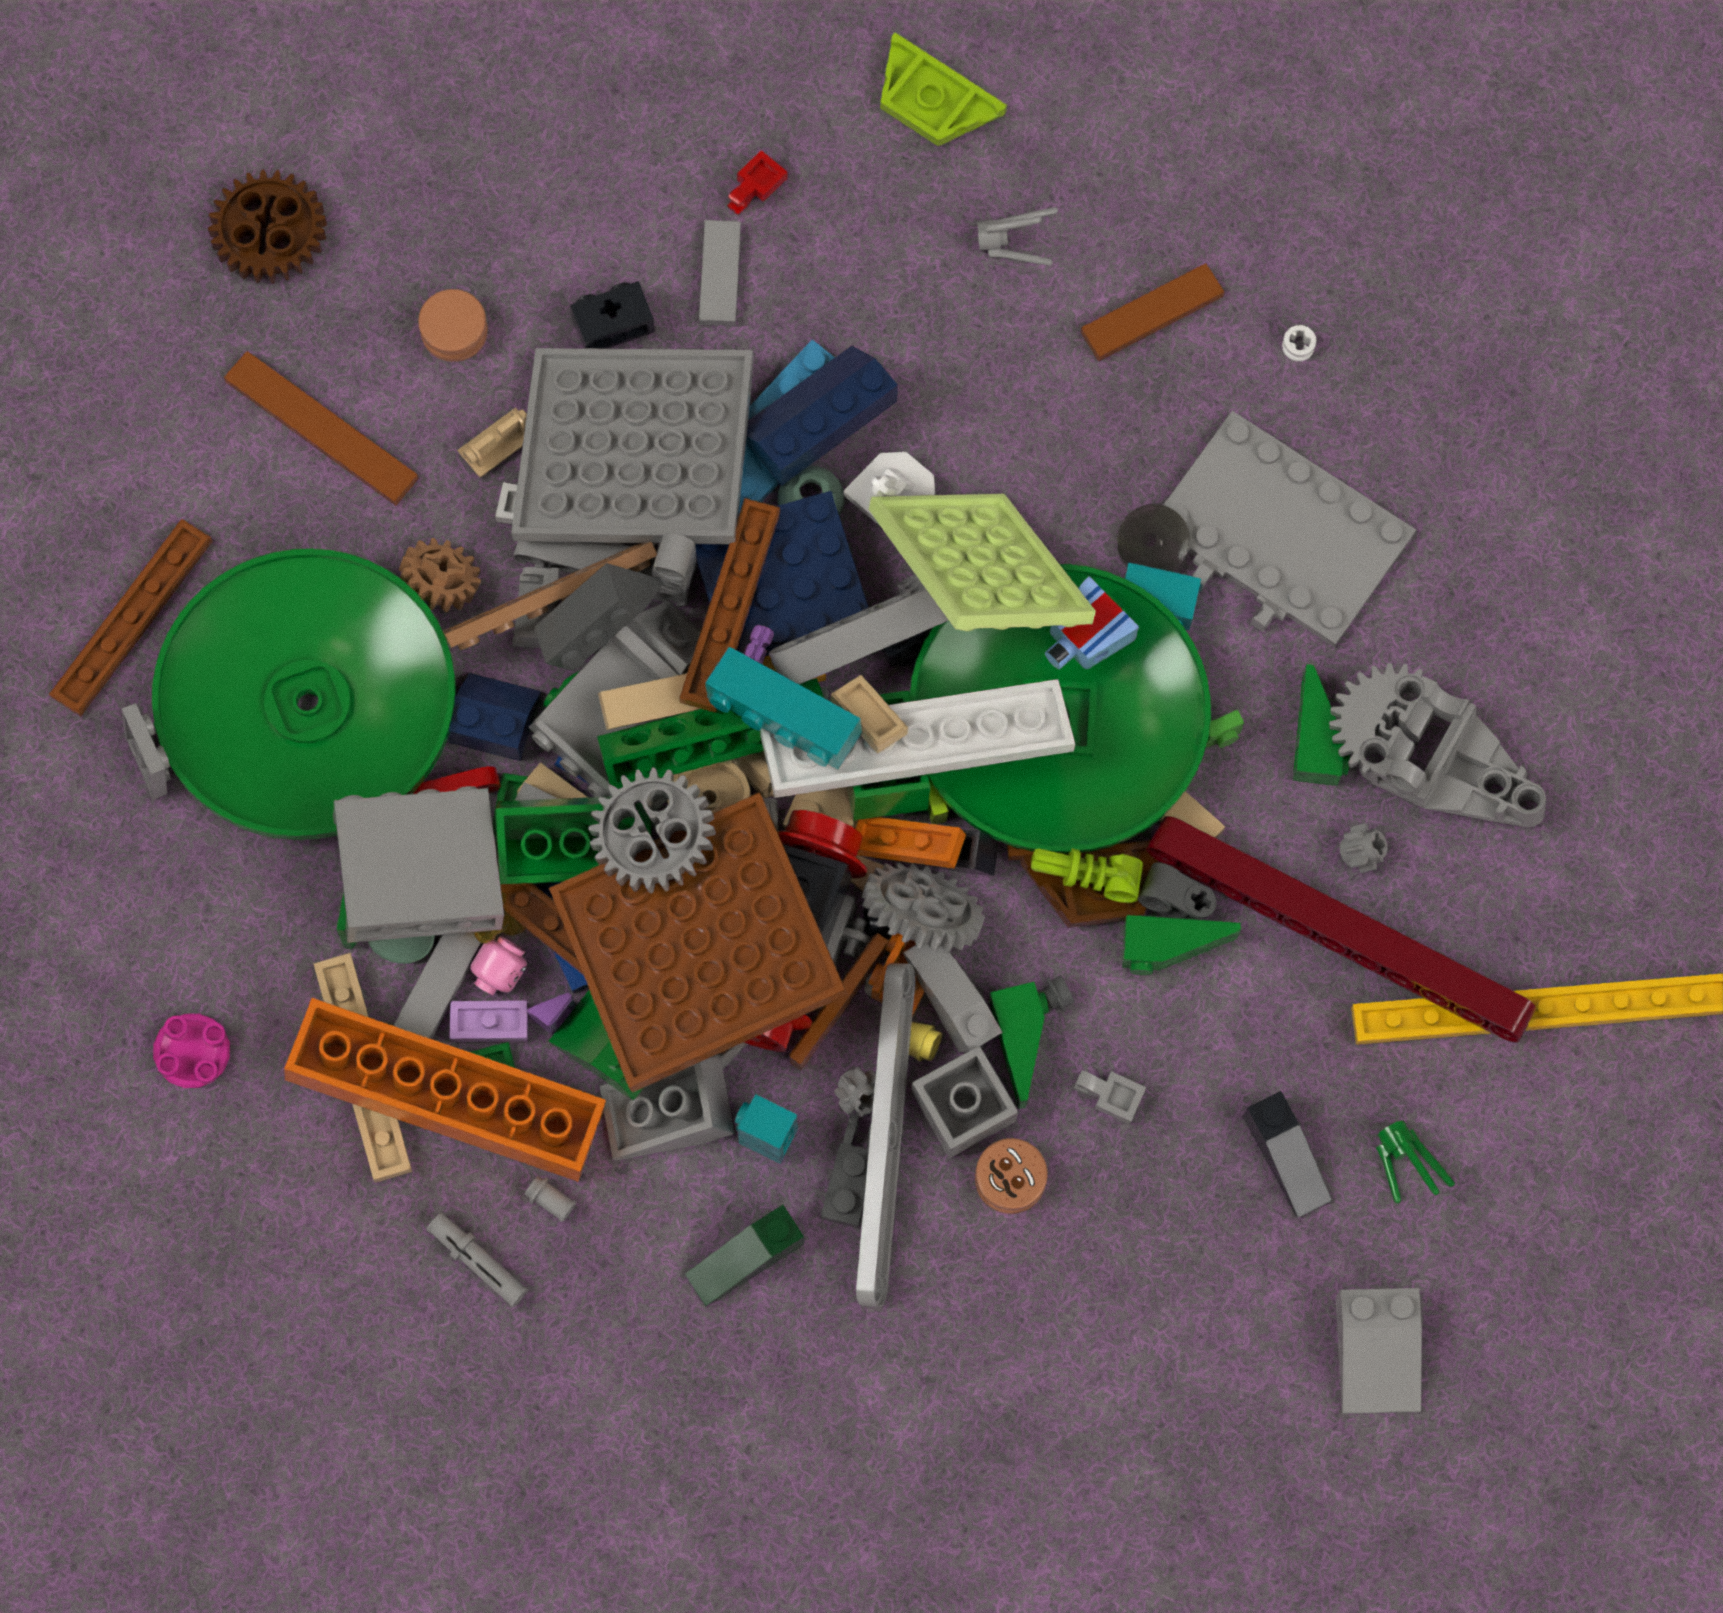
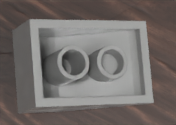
(670, 1113)
(1379, 1350)

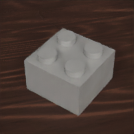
(964, 1102)

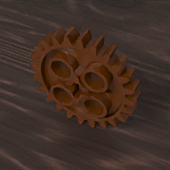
(235, 222)

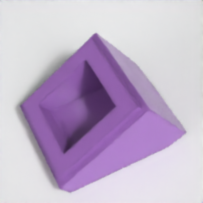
(552, 1012)

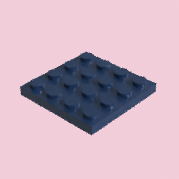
(805, 577)

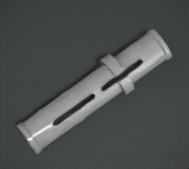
(477, 1259)

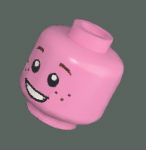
(498, 966)

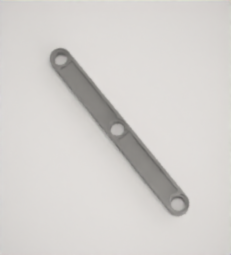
(885, 1135)

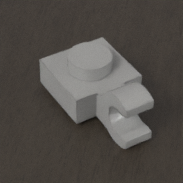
(1116, 1096)

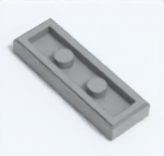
(720, 273)

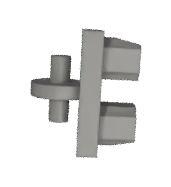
(842, 931)

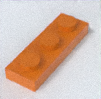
(910, 841)

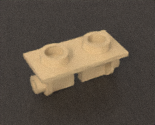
(495, 443)

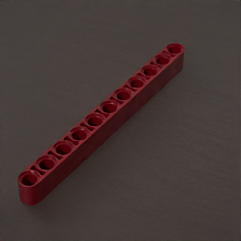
(1342, 929)

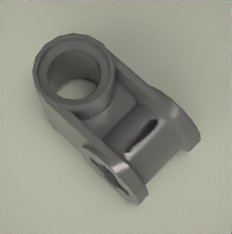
(1175, 894)

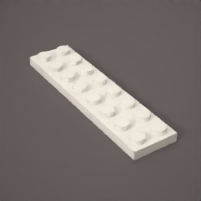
(940, 738)

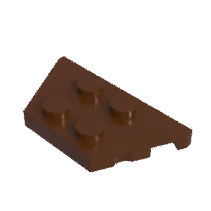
(1084, 905)

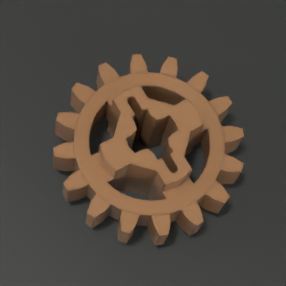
(440, 574)

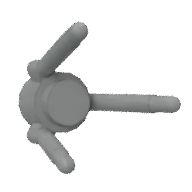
(994, 234)

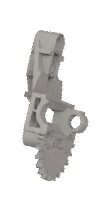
(1460, 767)

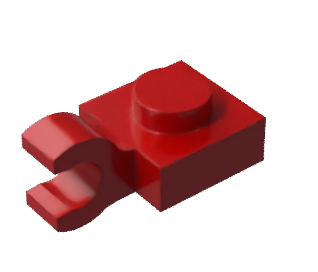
(757, 178)

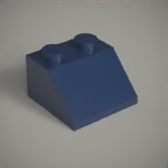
(493, 716)

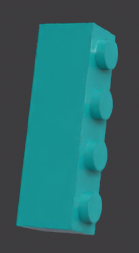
(783, 708)

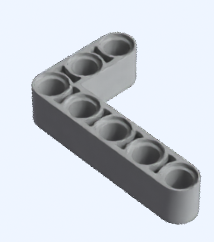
(673, 564)
(859, 634)

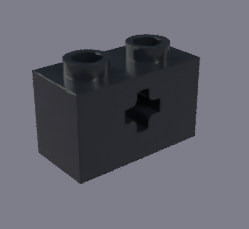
(631, 315)

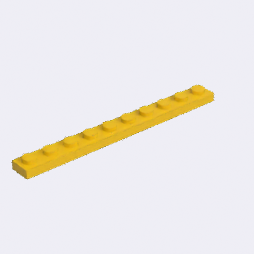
(1554, 1008)

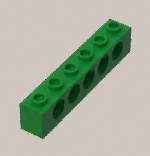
(681, 743)

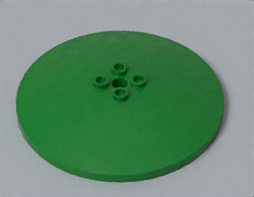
(289, 630)

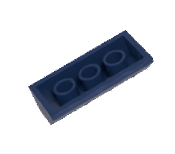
(820, 413)

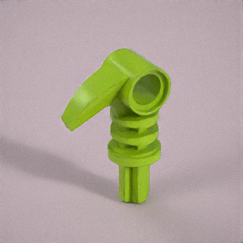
(1119, 876)

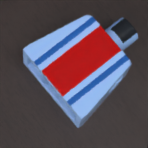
(1092, 642)

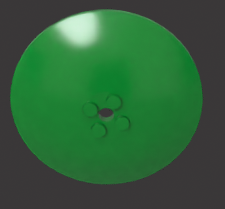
(1133, 720)

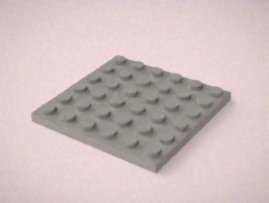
(633, 445)

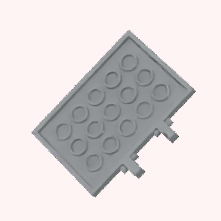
(1285, 530)

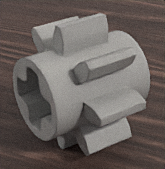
(1363, 848)
(856, 1091)

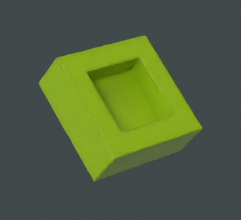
(937, 807)

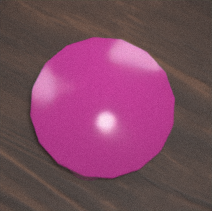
(191, 1050)

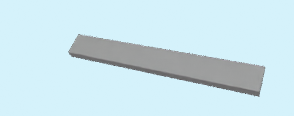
(446, 967)

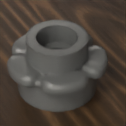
(1058, 993)

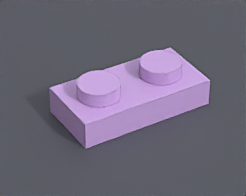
(488, 1021)

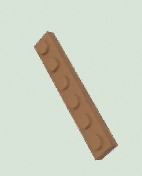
(536, 601)

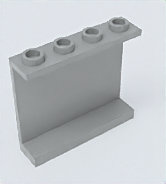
(576, 716)
(418, 864)

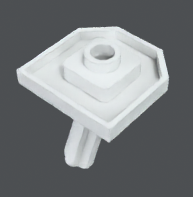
(890, 476)

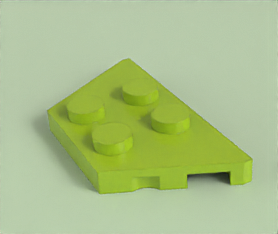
(933, 96)

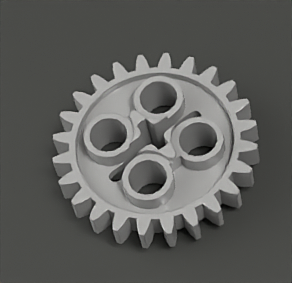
(621, 847)
(923, 907)

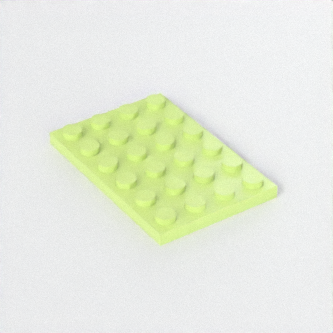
(981, 561)

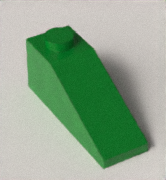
(1315, 753)
(1163, 942)
(1021, 1019)

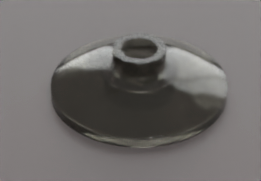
(1171, 534)

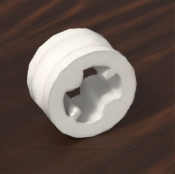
(1290, 348)

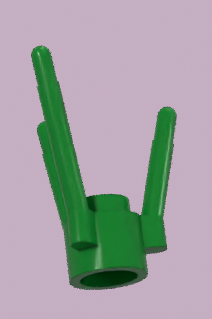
(1400, 1143)

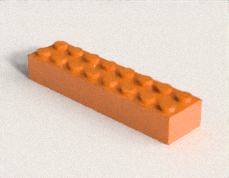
(444, 1089)

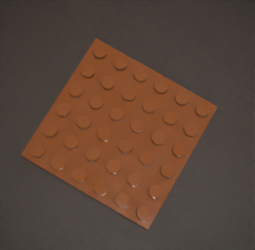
(705, 959)

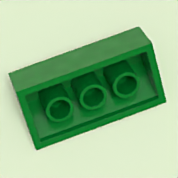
(550, 838)

